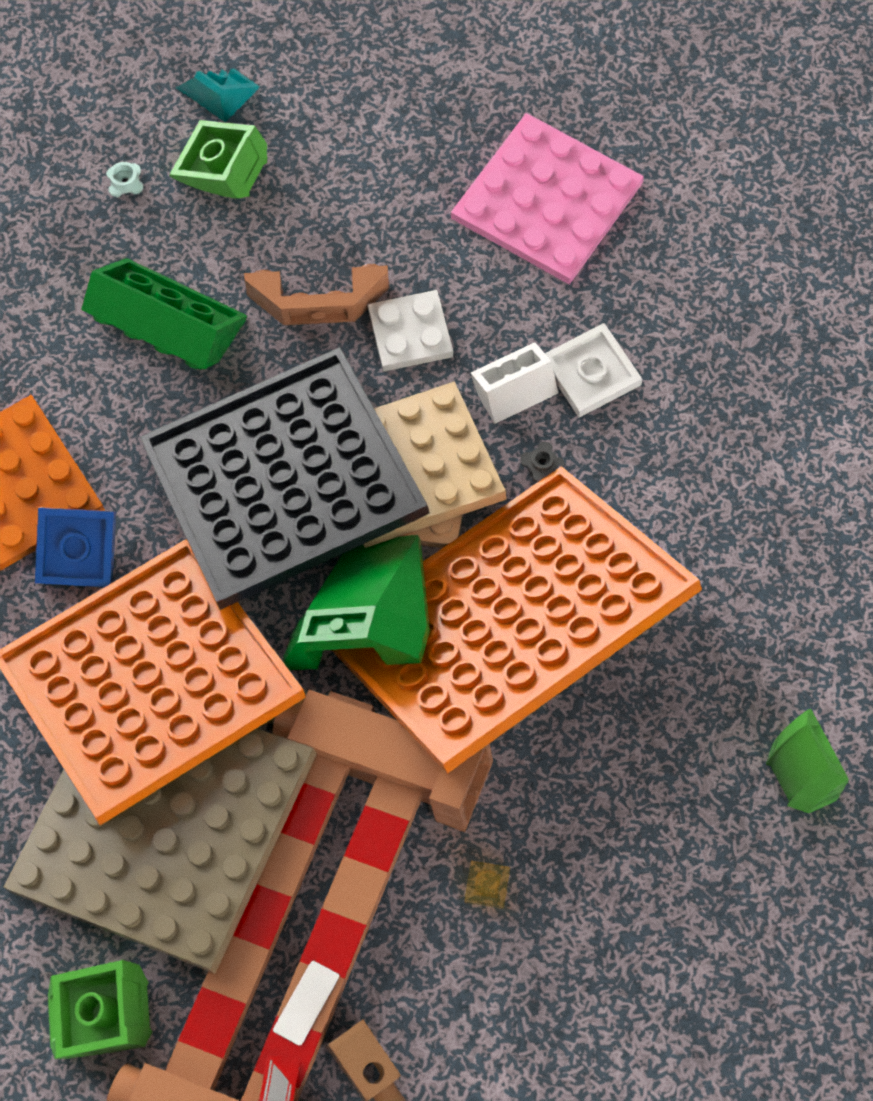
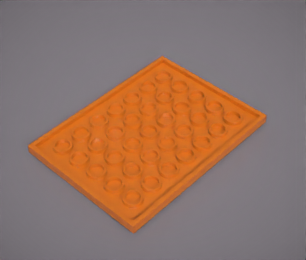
(523, 615)

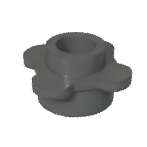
(543, 452)

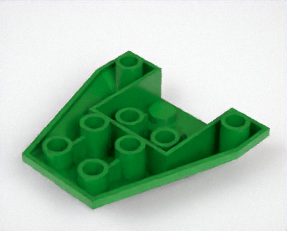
(367, 602)

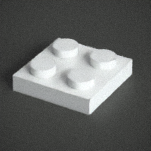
(410, 330)
(593, 370)

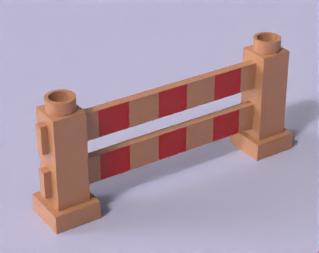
(347, 742)

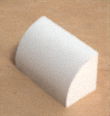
(515, 382)

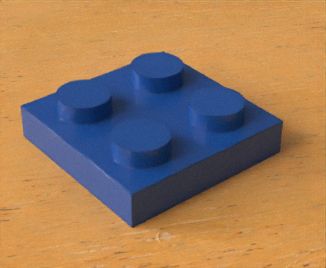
(75, 547)

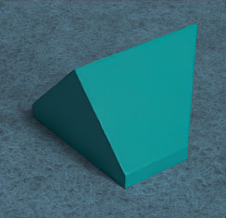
(219, 93)

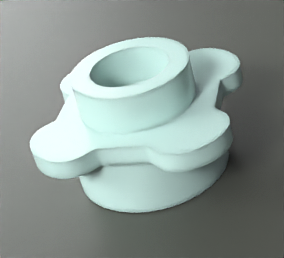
(124, 170)

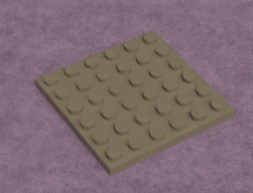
(177, 861)

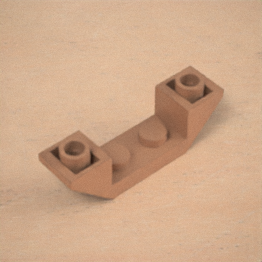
(336, 306)

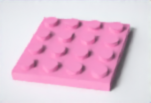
(547, 198)

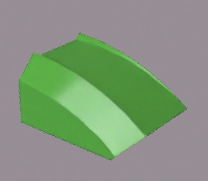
(222, 158)
(807, 765)
(98, 1010)

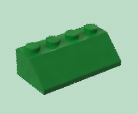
(162, 312)

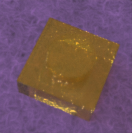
(487, 884)

